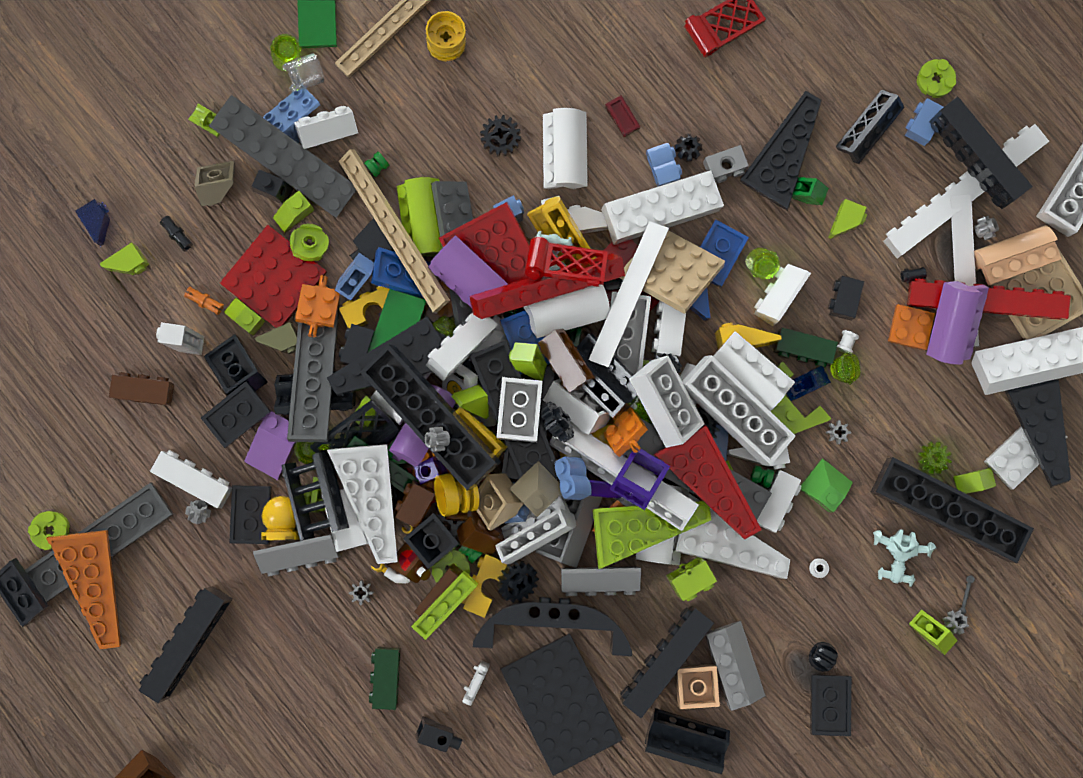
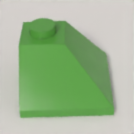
(826, 486)

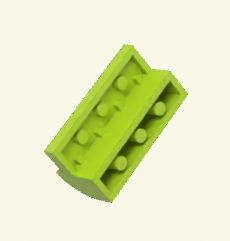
(419, 214)

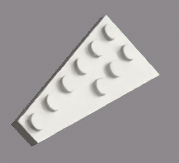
(368, 487)
(721, 544)

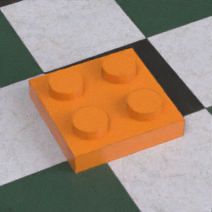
(911, 327)

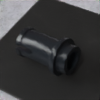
(910, 275)

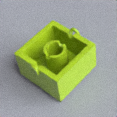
(692, 579)

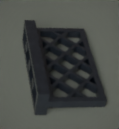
(379, 436)

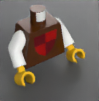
(407, 567)

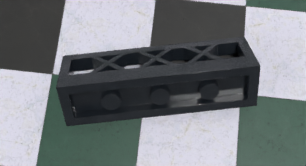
(874, 126)

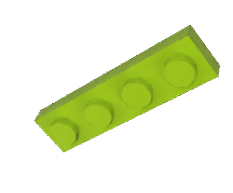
(444, 605)

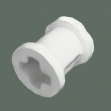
(847, 342)

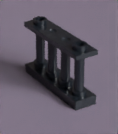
(331, 496)

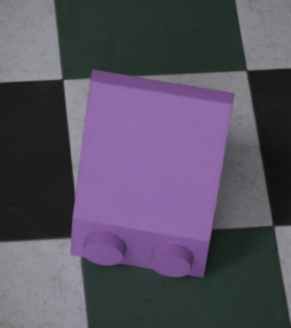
(270, 446)

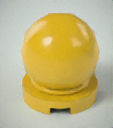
(279, 520)

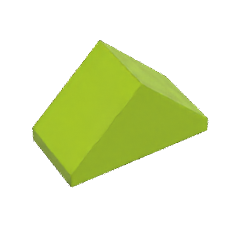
(473, 400)
(975, 481)

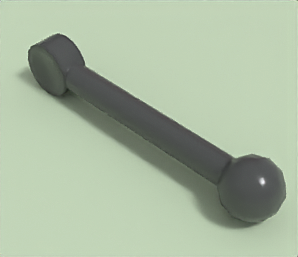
(970, 579)

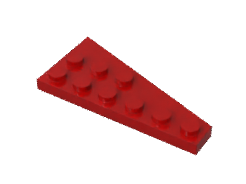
(706, 473)

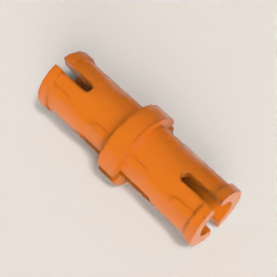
(204, 300)

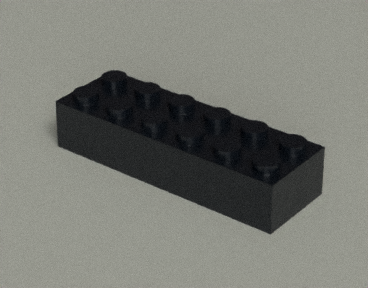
(979, 153)
(185, 644)
(666, 661)

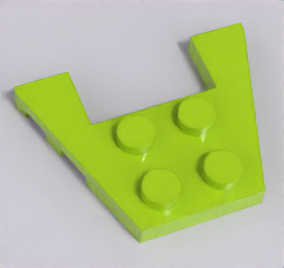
(791, 417)

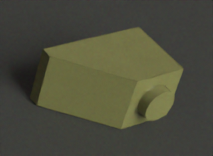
(280, 339)

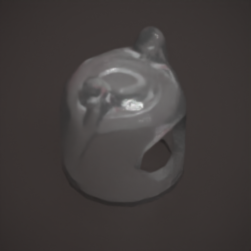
(304, 72)

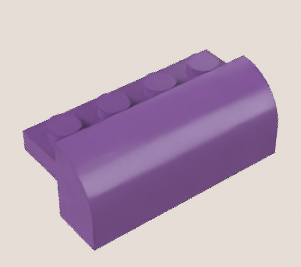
(464, 270)
(957, 322)
(408, 444)

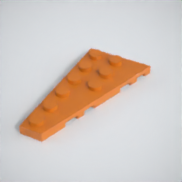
(89, 574)

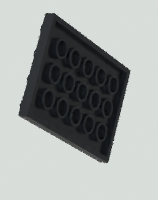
(561, 704)

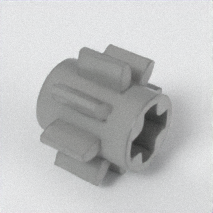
(986, 228)
(835, 436)
(437, 439)
(198, 511)
(358, 596)
(956, 622)

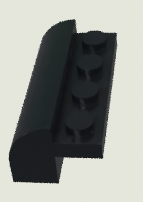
(611, 384)
(283, 391)
(687, 741)

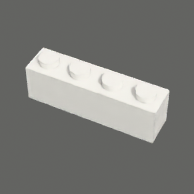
(180, 338)
(460, 345)
(192, 480)

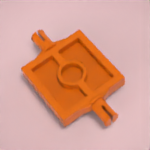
(317, 306)
(625, 432)

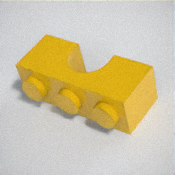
(354, 311)
(477, 601)

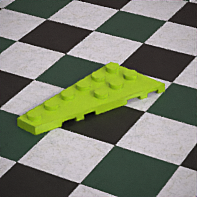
(631, 529)

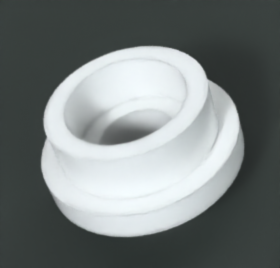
(814, 564)

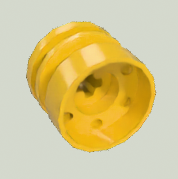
(445, 26)
(453, 496)

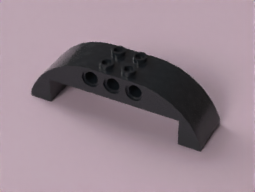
(588, 618)

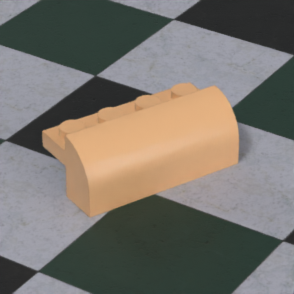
(1017, 255)

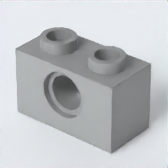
(733, 156)

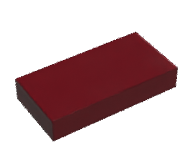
(622, 116)

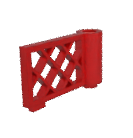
(706, 38)
(540, 261)

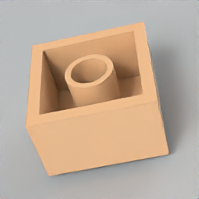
(697, 686)

